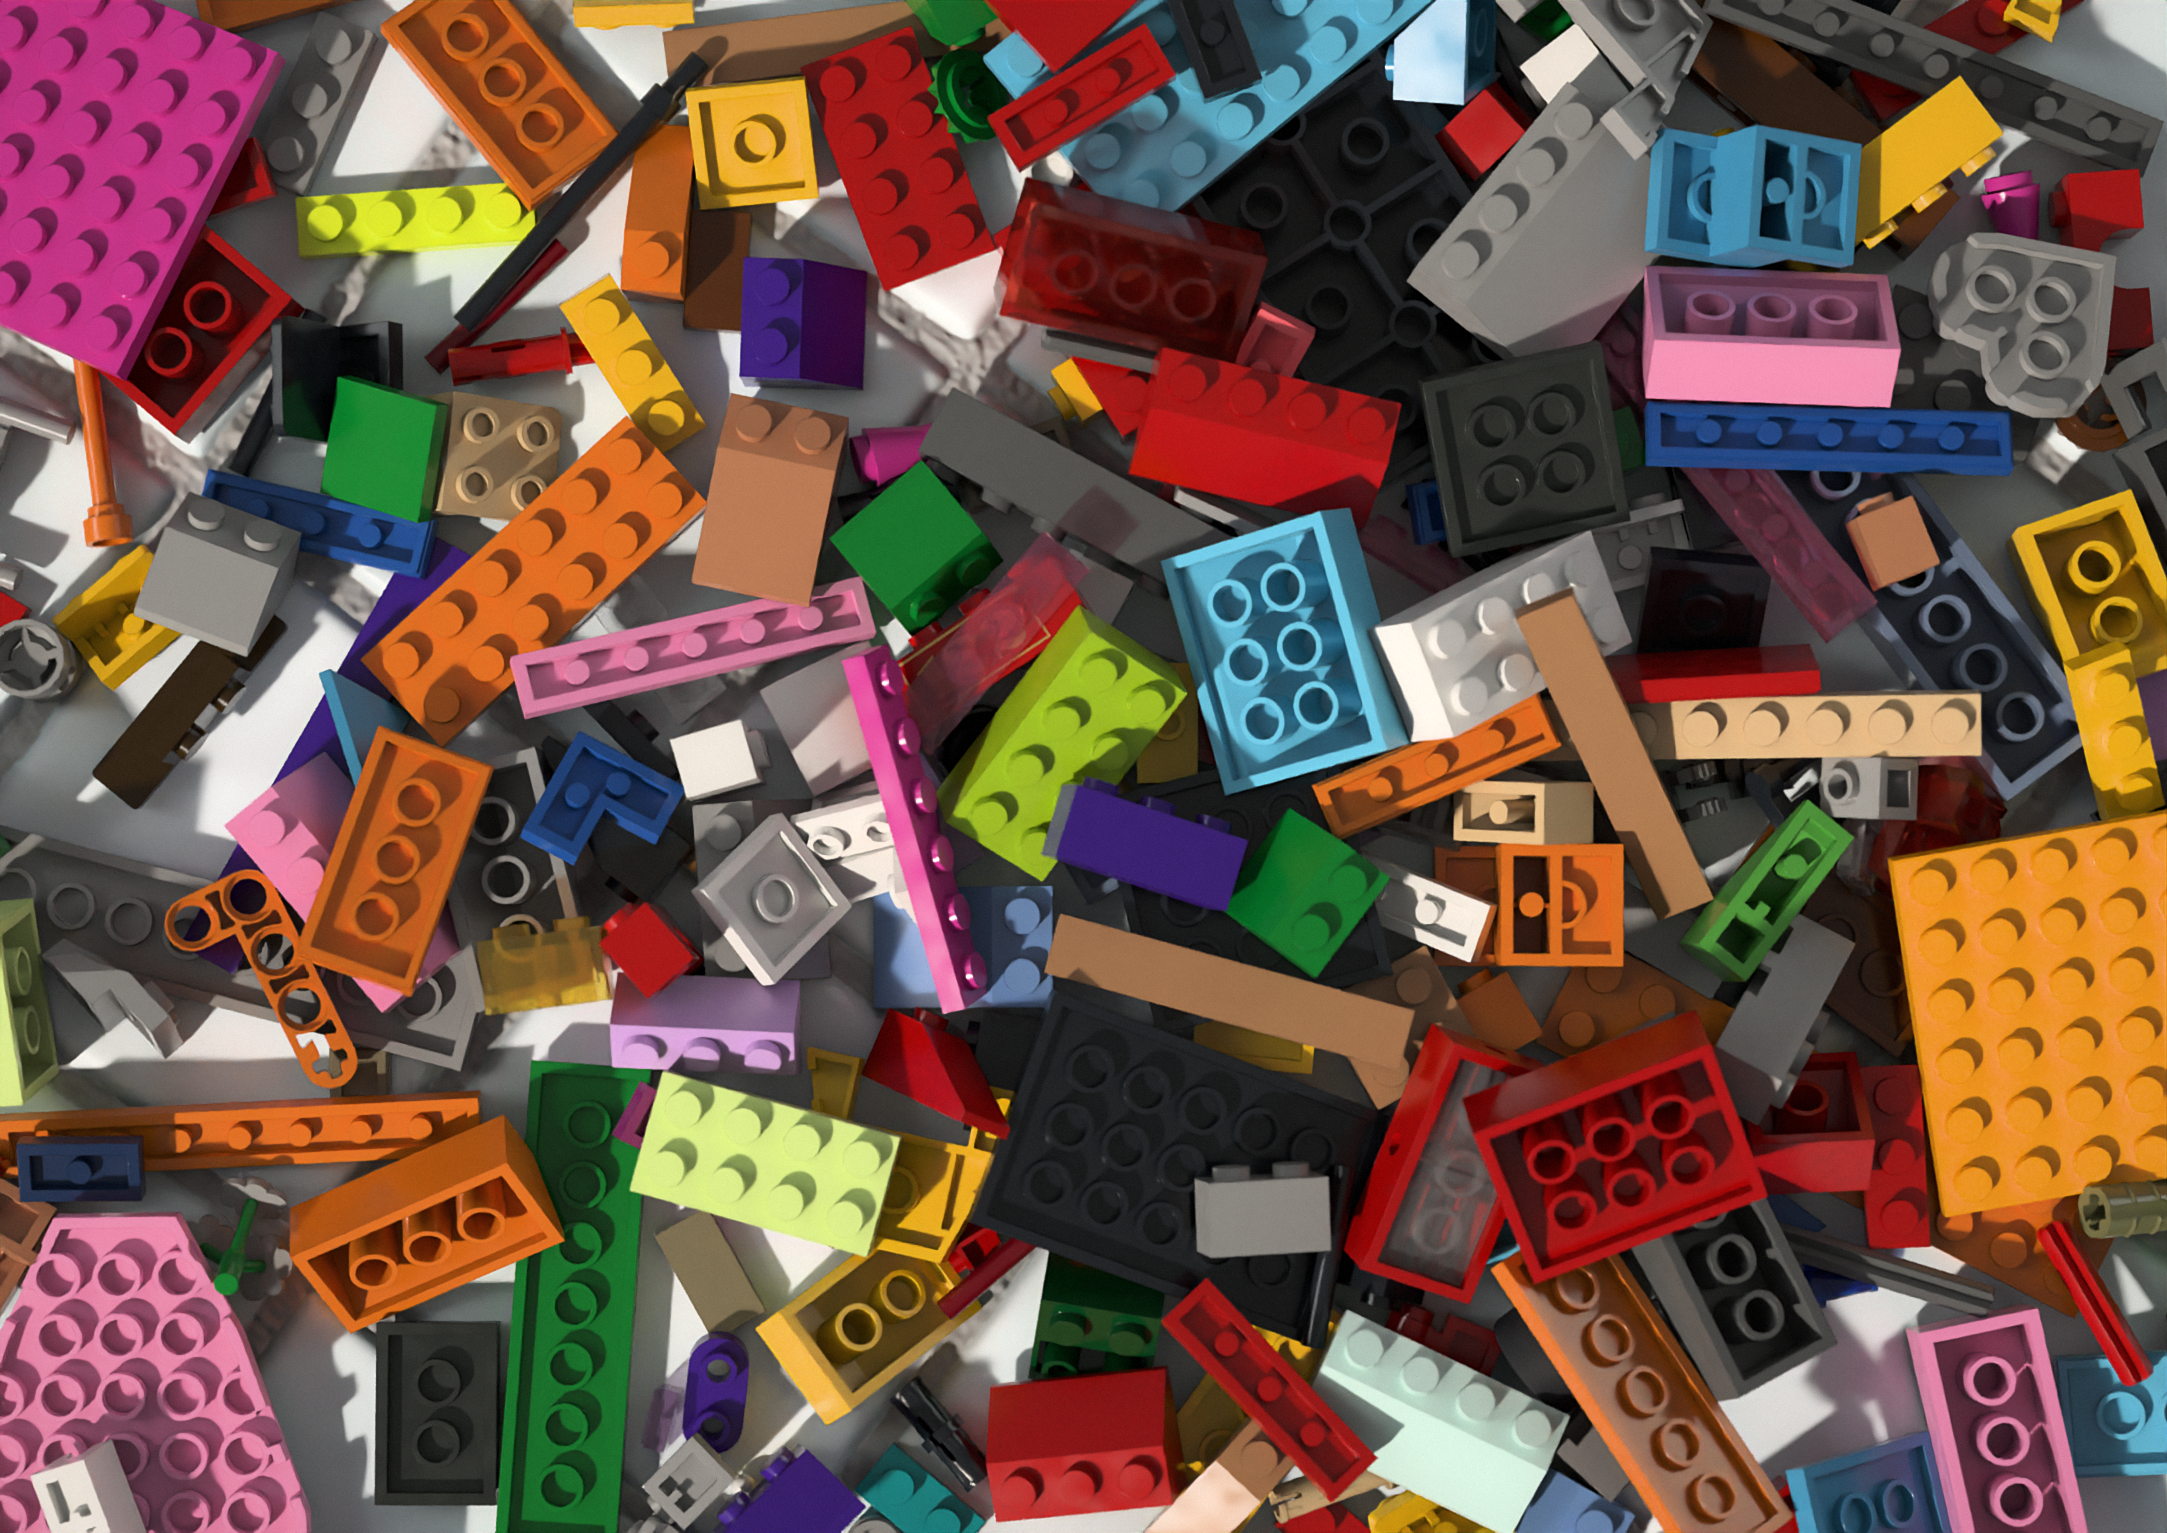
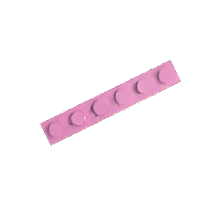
(690, 648)

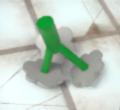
(242, 1256)

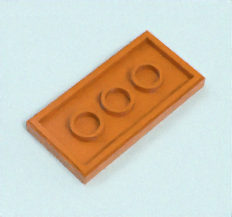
(503, 91)
(394, 861)

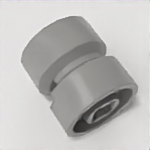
(38, 661)

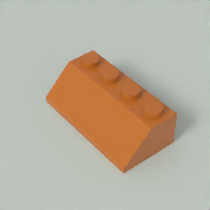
(424, 1224)

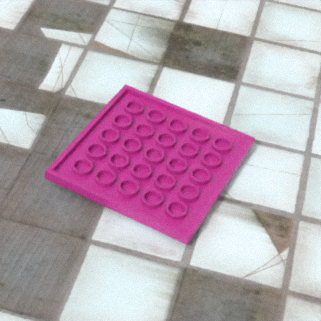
(112, 162)

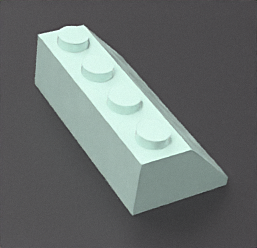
(1438, 1422)

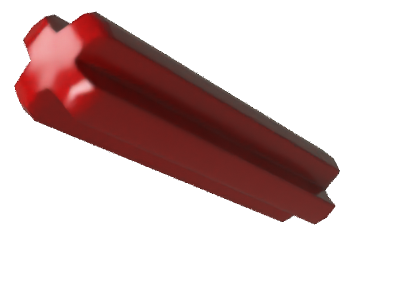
(2095, 1302)

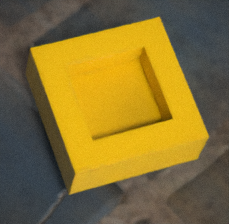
(1073, 395)

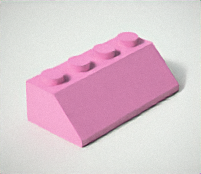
(1769, 336)
(291, 839)

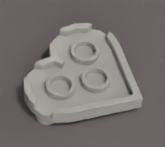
(2031, 313)

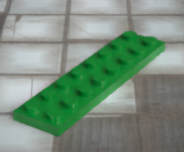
(574, 1310)

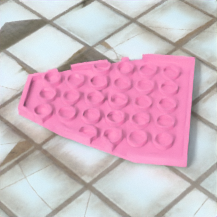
(141, 1350)

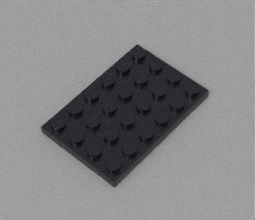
(1119, 1126)

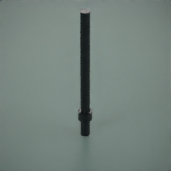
(659, 105)

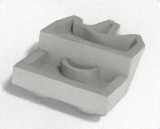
(115, 994)

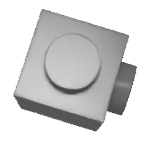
(1869, 787)

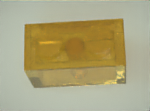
(545, 968)

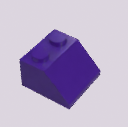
(802, 324)
(792, 1498)

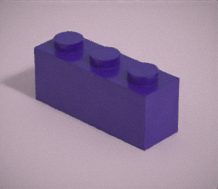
(1145, 844)

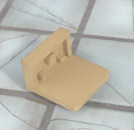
(494, 456)

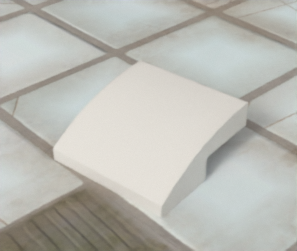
(821, 721)

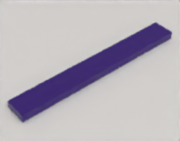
(320, 734)

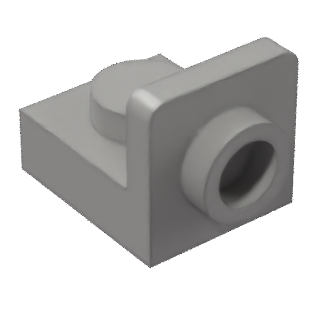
(688, 1482)

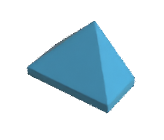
(357, 717)

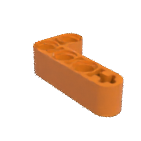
(275, 982)

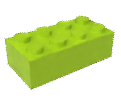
(1074, 714)

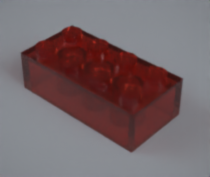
(1128, 272)

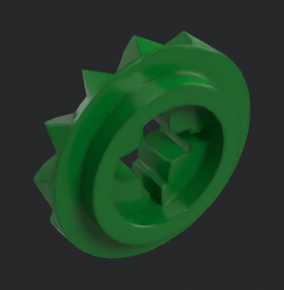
(985, 95)

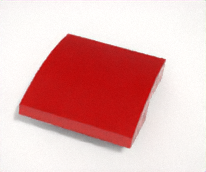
(1061, 28)

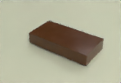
(716, 270)

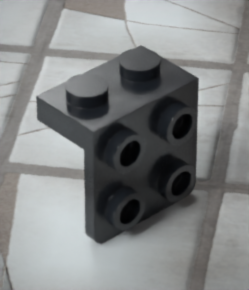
(311, 357)

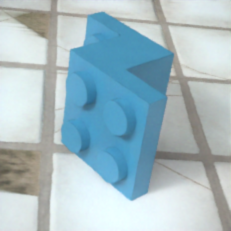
(1753, 197)

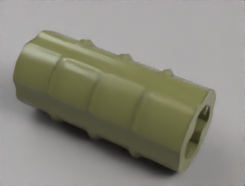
(2123, 1209)

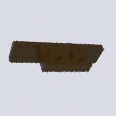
(178, 715)

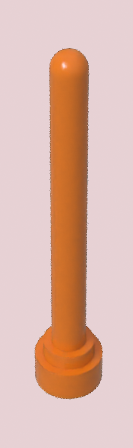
(106, 520)

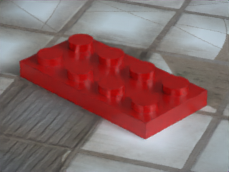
(897, 159)

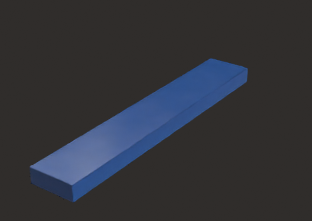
(1828, 438)

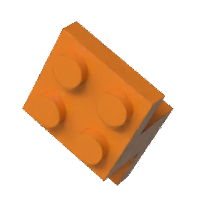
(1551, 900)

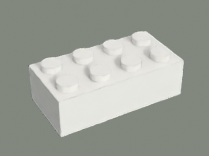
(1462, 649)

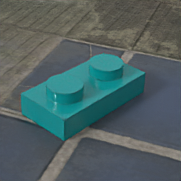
(915, 1497)

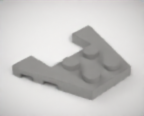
(1648, 44)

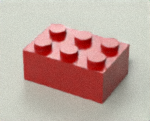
(205, 337)

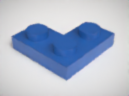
(596, 784)

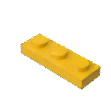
(632, 363)
(2114, 731)

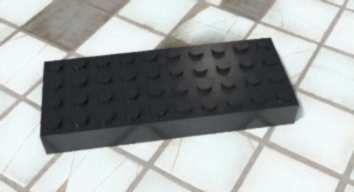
(1345, 216)

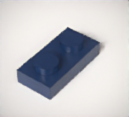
(81, 1168)

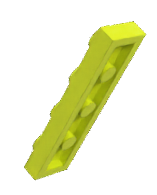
(411, 221)

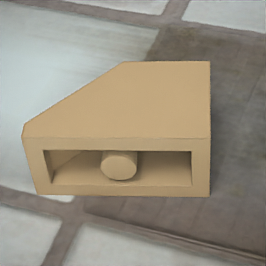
(1525, 812)

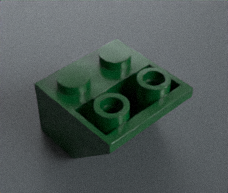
(1093, 1322)

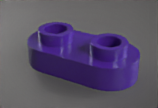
(716, 1395)

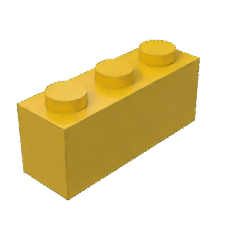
(1918, 154)

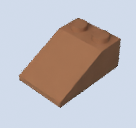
(771, 499)

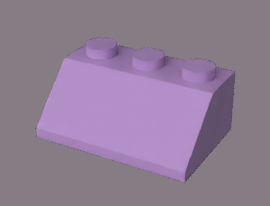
(708, 1026)

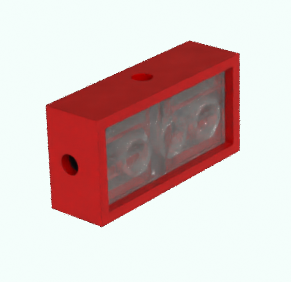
(1429, 1197)

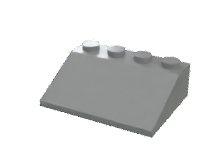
(1546, 237)

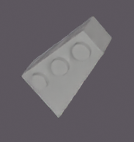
(1780, 1017)

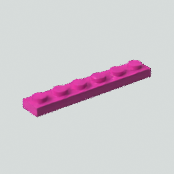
(911, 815)

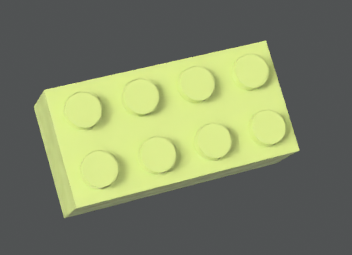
(766, 1163)

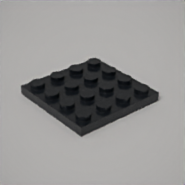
(1253, 816)

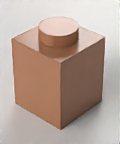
(1891, 540)

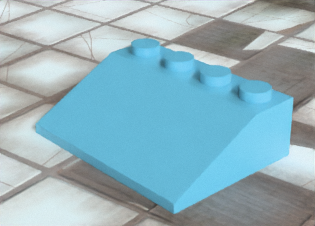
(1285, 650)

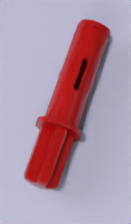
(517, 358)

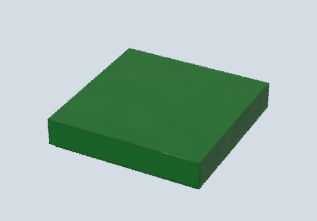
(384, 448)

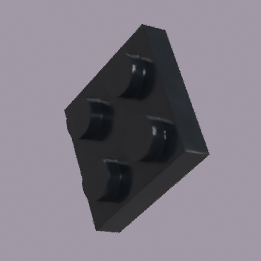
(1701, 601)

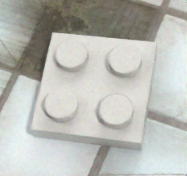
(771, 899)

